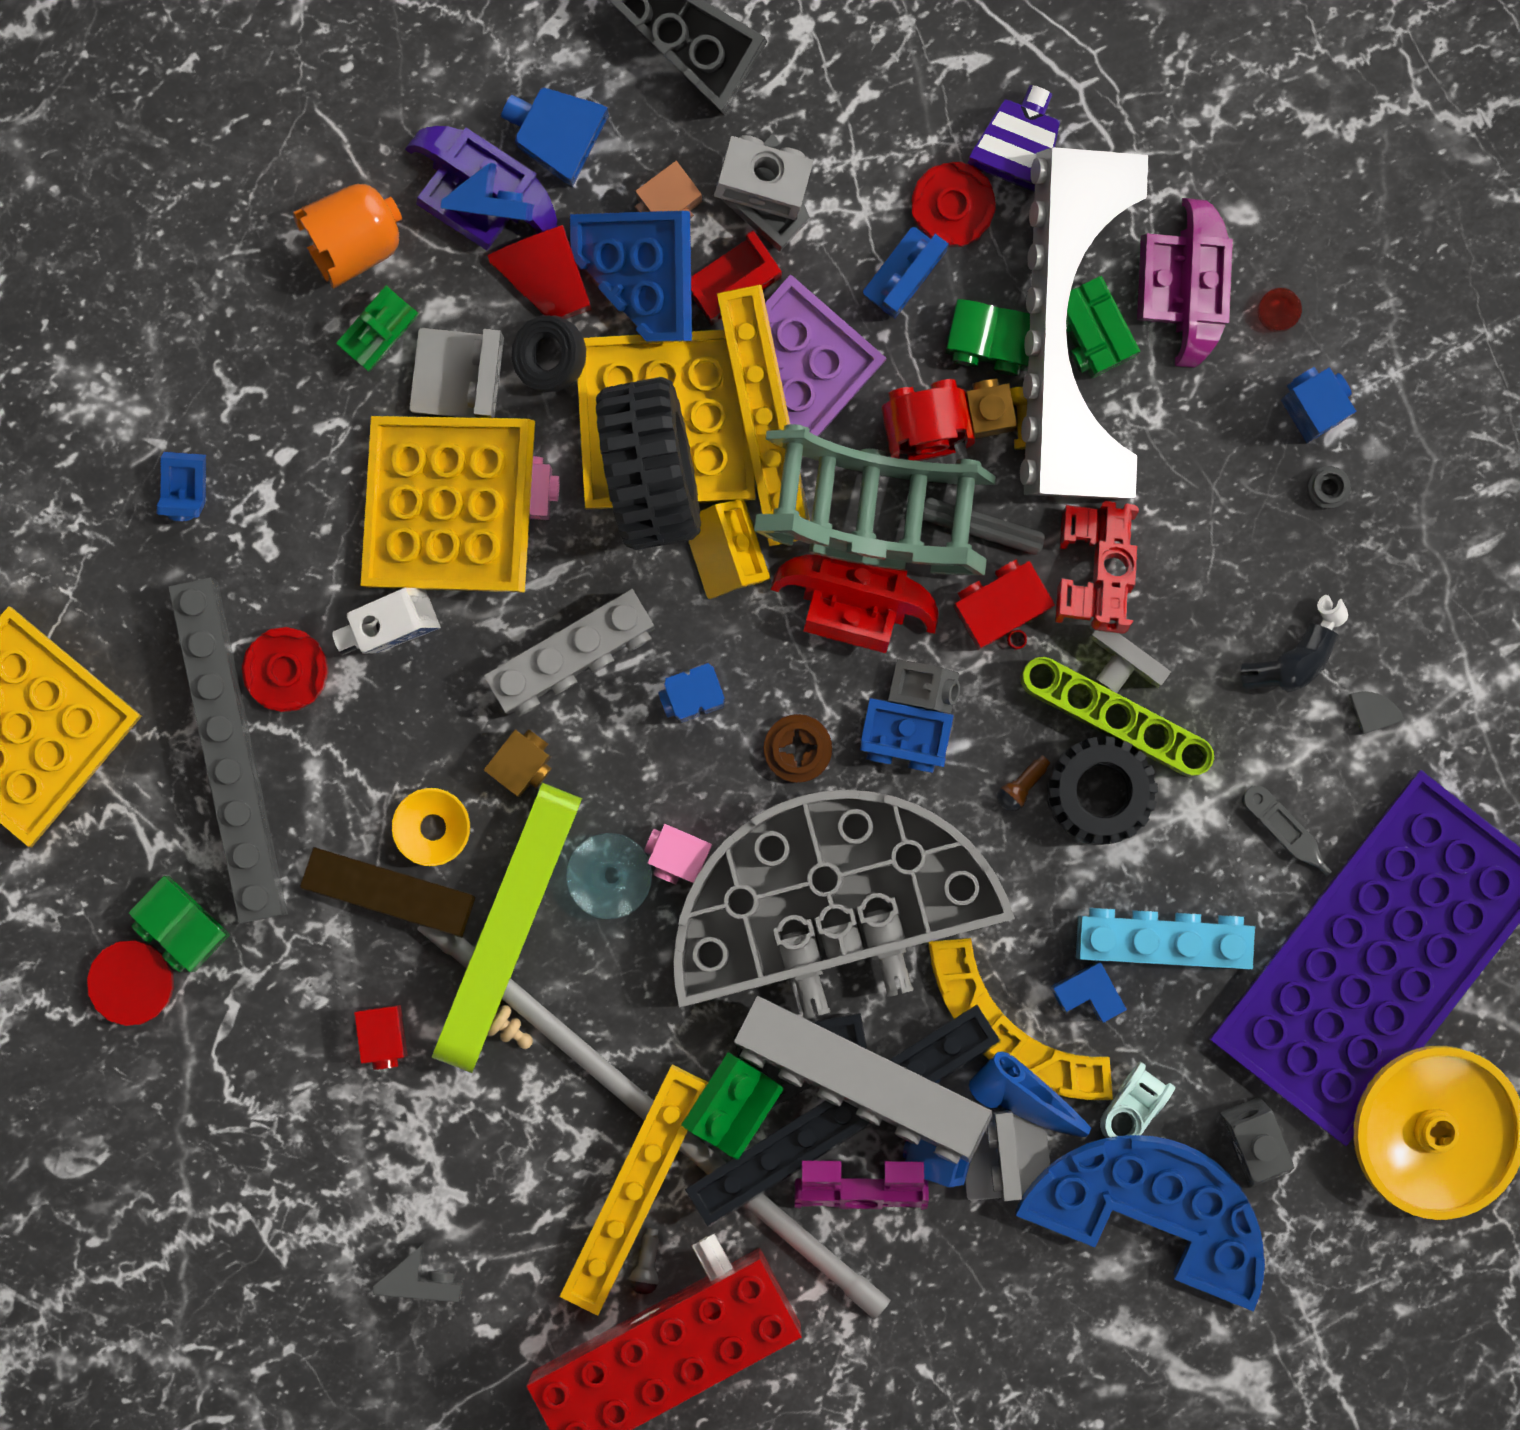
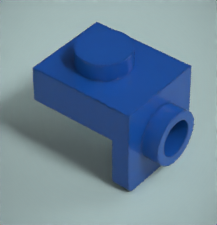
(182, 485)

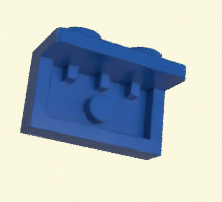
(906, 734)

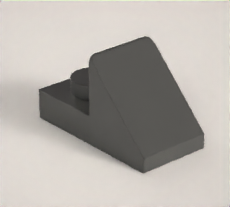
(407, 1282)

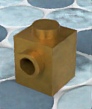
(991, 408)
(520, 762)

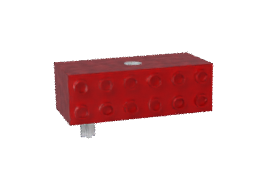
(670, 1347)

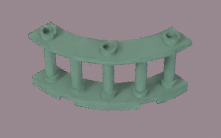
(862, 545)

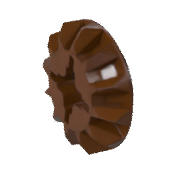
(811, 733)

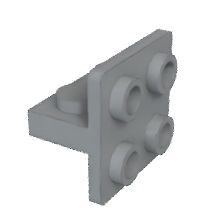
(1007, 1158)

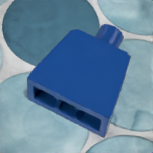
(557, 130)

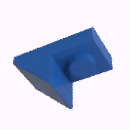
(477, 193)

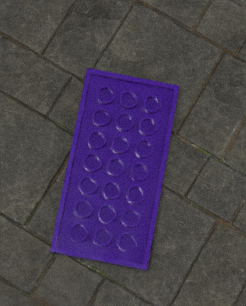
(1378, 955)

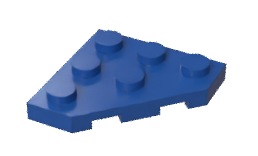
(640, 267)

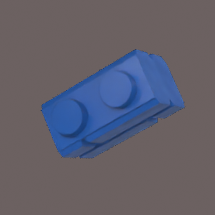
(692, 693)

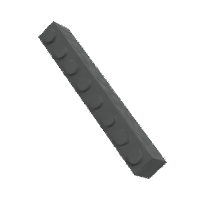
(228, 750)

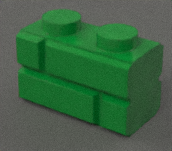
(1098, 329)

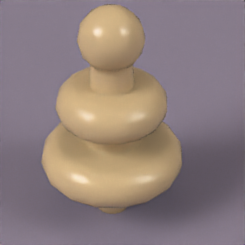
(509, 1029)

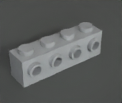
(569, 652)

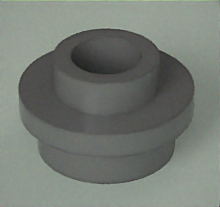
(1341, 483)

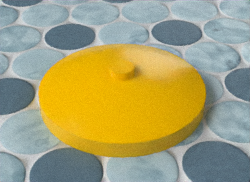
(1439, 1132)

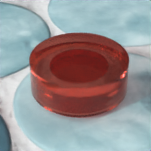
(1279, 309)

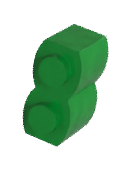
(988, 336)
(178, 925)

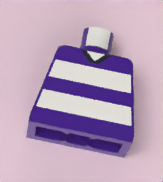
(1016, 137)

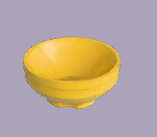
(408, 820)

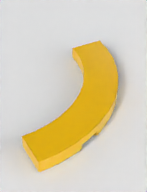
(963, 988)

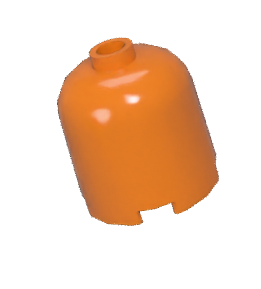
(350, 231)

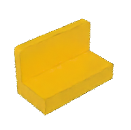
(728, 549)

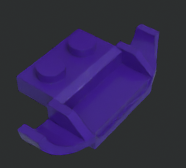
(458, 157)

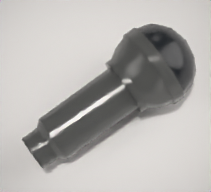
(644, 1276)

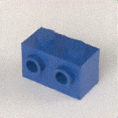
(1318, 402)

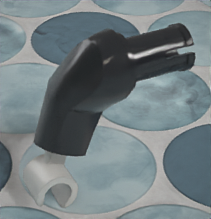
(1307, 660)

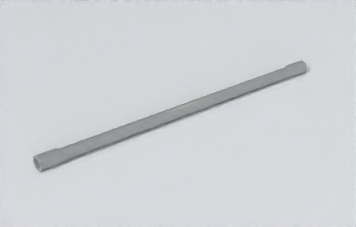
(854, 1285)

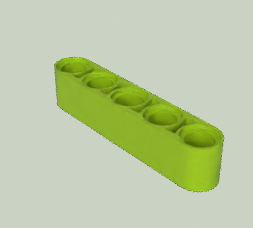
(1138, 717)

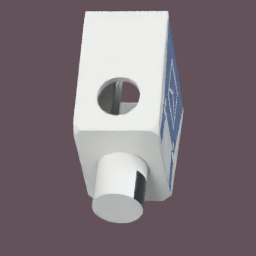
(401, 618)

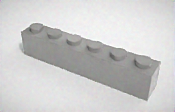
(862, 1079)

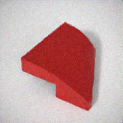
(544, 273)

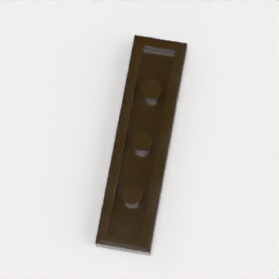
(387, 892)

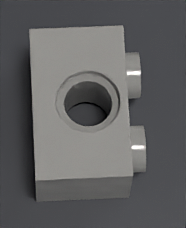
(741, 185)

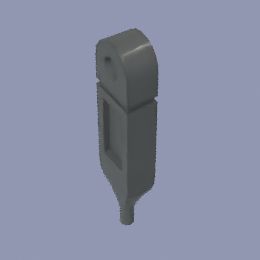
(1283, 826)

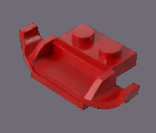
(856, 600)

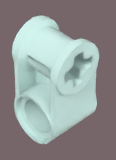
(1136, 1101)

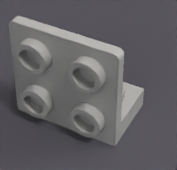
(456, 373)

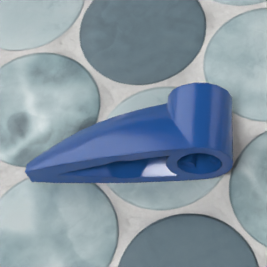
(1018, 1089)

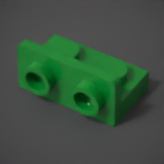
(732, 1106)

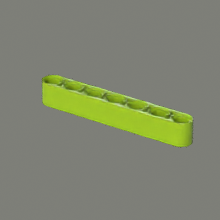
(506, 928)

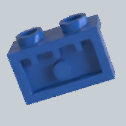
(905, 271)

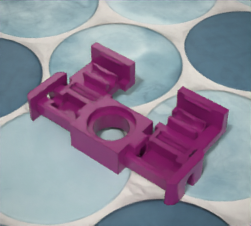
(823, 1186)

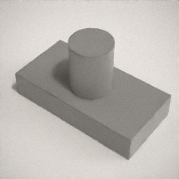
(1125, 660)

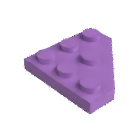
(817, 356)

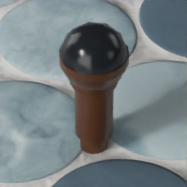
(1014, 794)

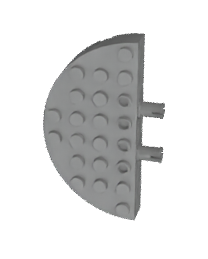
(825, 888)

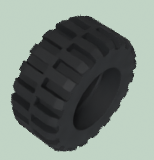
(648, 463)

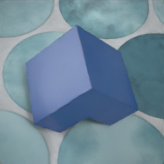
(1089, 985)

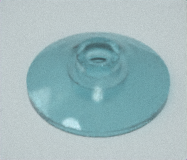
(588, 881)

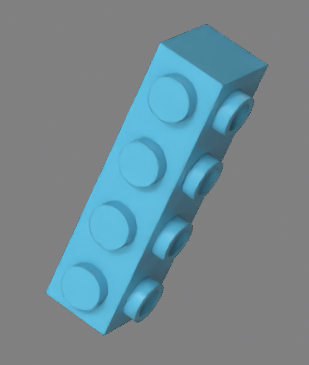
(1165, 942)

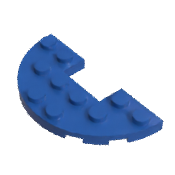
(1165, 1188)

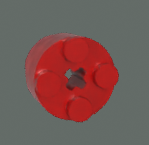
(927, 421)

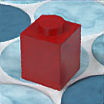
(381, 1036)

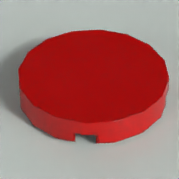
(953, 203)
(285, 669)
(130, 982)

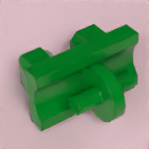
(377, 328)

